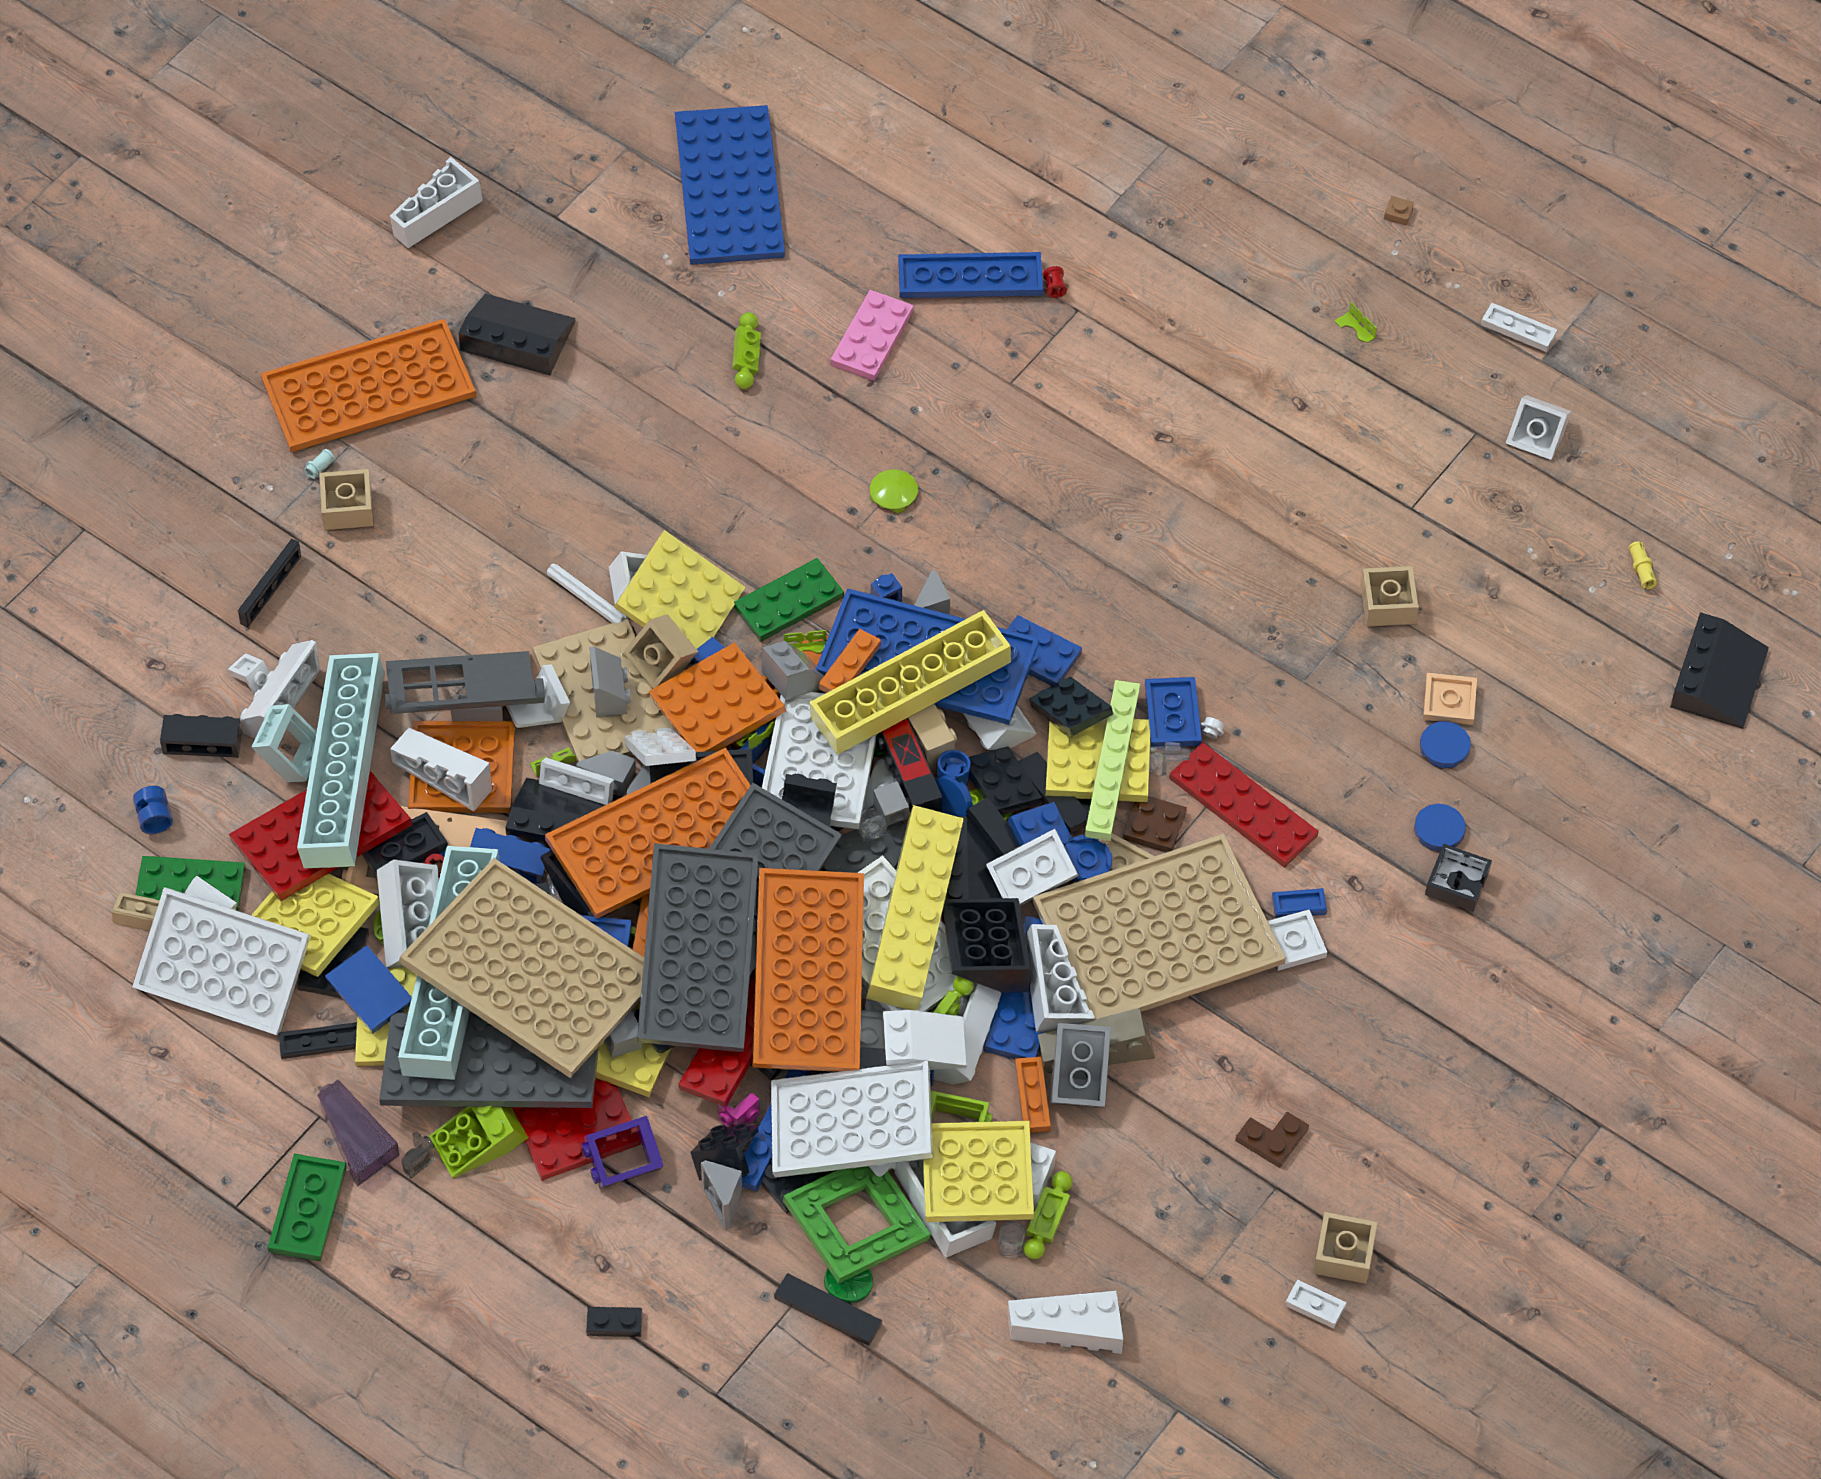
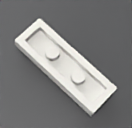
(1519, 327)
(576, 781)

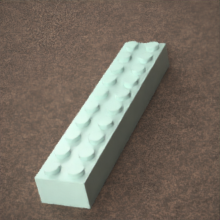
(341, 761)
(434, 1019)

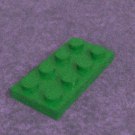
(788, 599)
(179, 872)
(307, 1207)

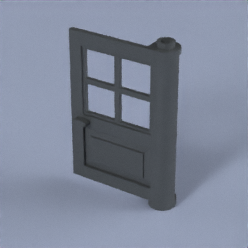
(488, 682)

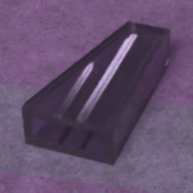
(357, 1133)

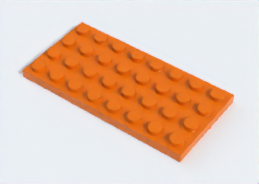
(367, 385)
(612, 847)
(808, 970)

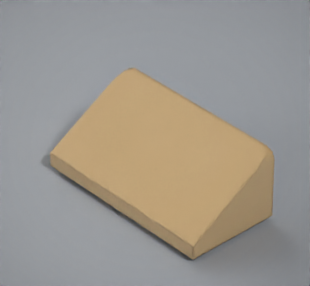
(134, 911)

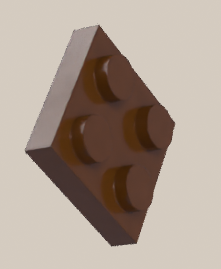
(1155, 824)

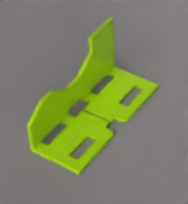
(1348, 320)
(814, 646)
(755, 740)
(568, 758)

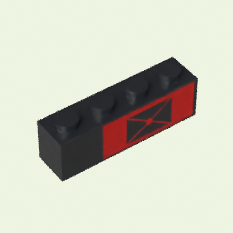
(909, 766)

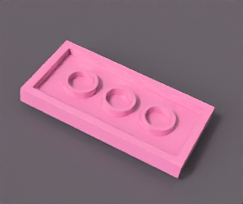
(872, 335)

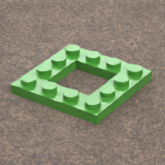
(846, 1261)

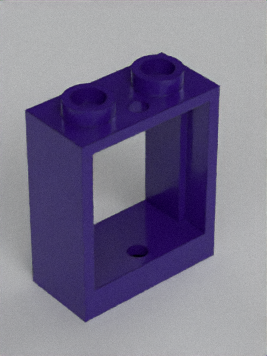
(648, 1143)

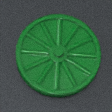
(852, 1289)

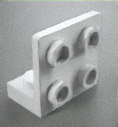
(543, 713)

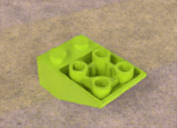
(477, 1137)

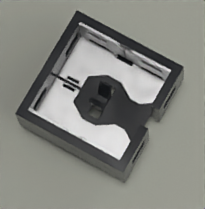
(1458, 869)

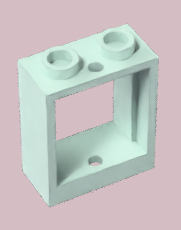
(269, 737)

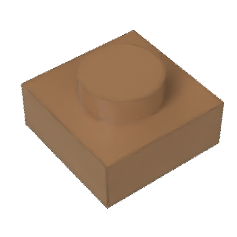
(1399, 210)

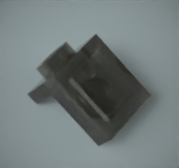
(420, 1157)

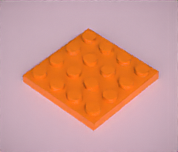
(717, 700)
(483, 739)

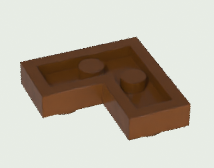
(1273, 1144)

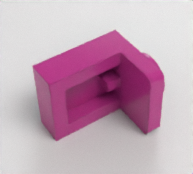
(744, 1112)

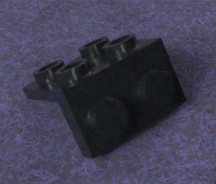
(810, 796)
(724, 1147)

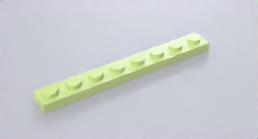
(1112, 761)

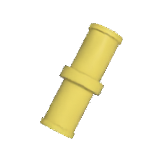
(1642, 565)

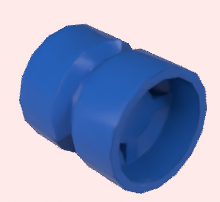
(954, 763)
(152, 809)

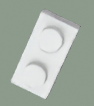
(1315, 1304)

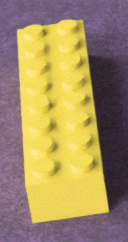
(910, 682)
(914, 908)

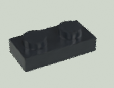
(614, 1321)

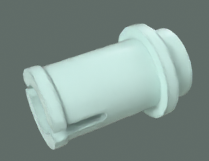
(320, 463)

